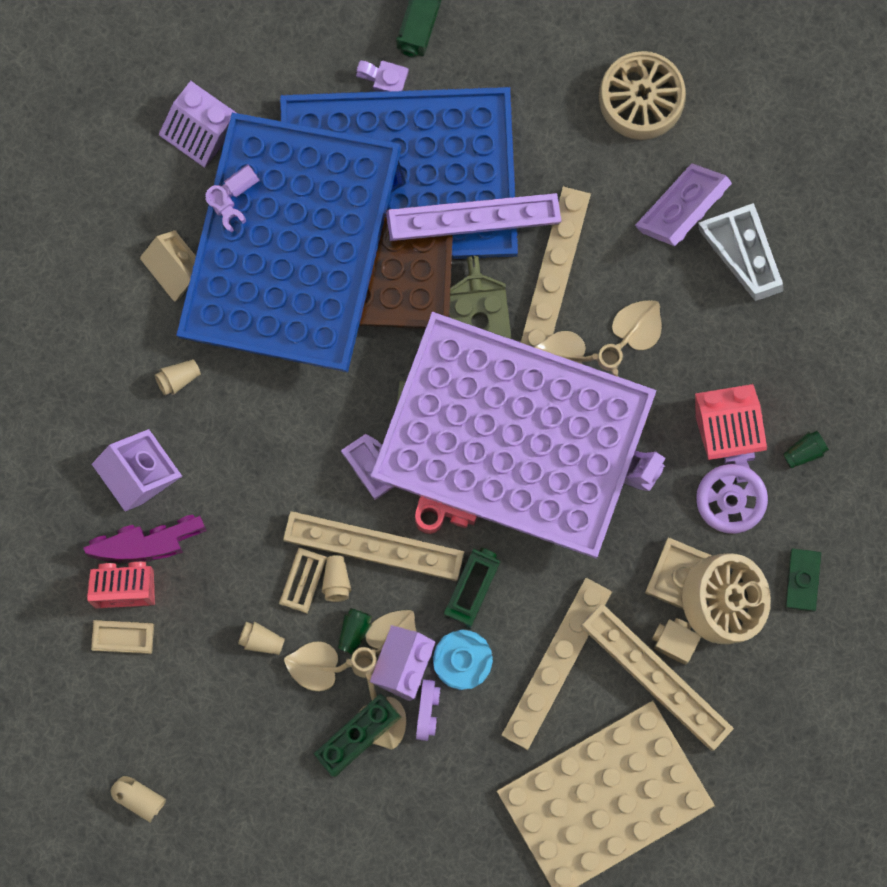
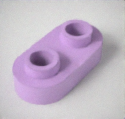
(426, 723)

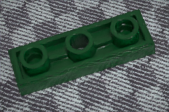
(371, 723)

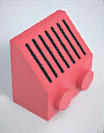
(730, 421)
(121, 586)

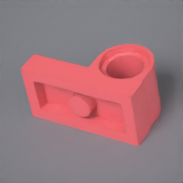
(457, 516)

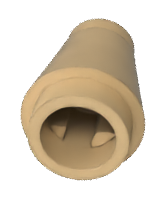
(176, 376)
(336, 580)
(260, 639)

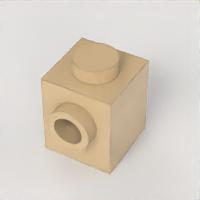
(676, 640)

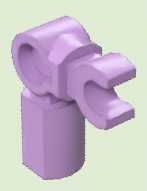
(220, 196)

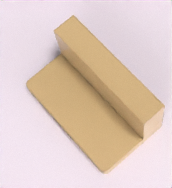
(170, 263)

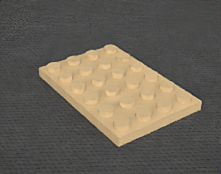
(605, 798)

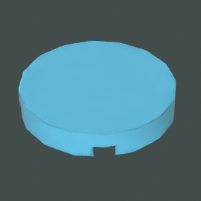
(459, 671)

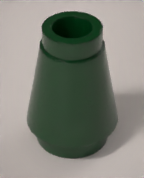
(806, 449)
(354, 629)

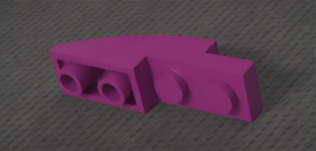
(133, 546)

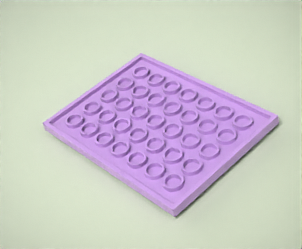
(513, 434)

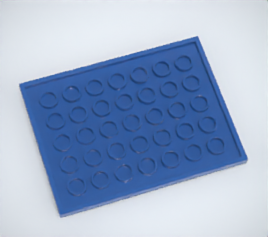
(450, 142)
(305, 256)

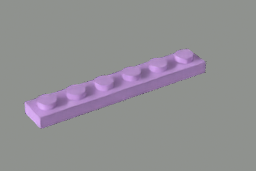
(473, 217)

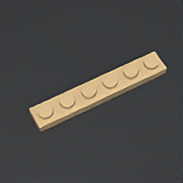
(556, 267)
(373, 546)
(554, 666)
(657, 677)

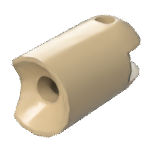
(137, 797)

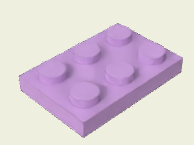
(683, 204)

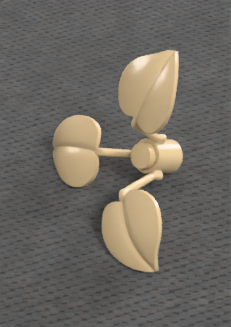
(635, 324)
(317, 661)

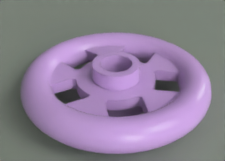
(727, 474)

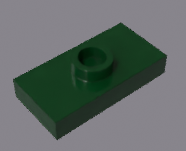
(803, 580)

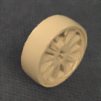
(637, 63)
(726, 598)

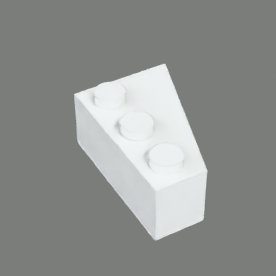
(744, 249)

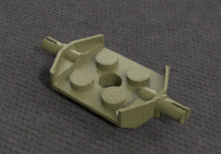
(481, 296)

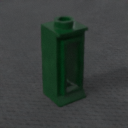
(417, 27)
(486, 558)

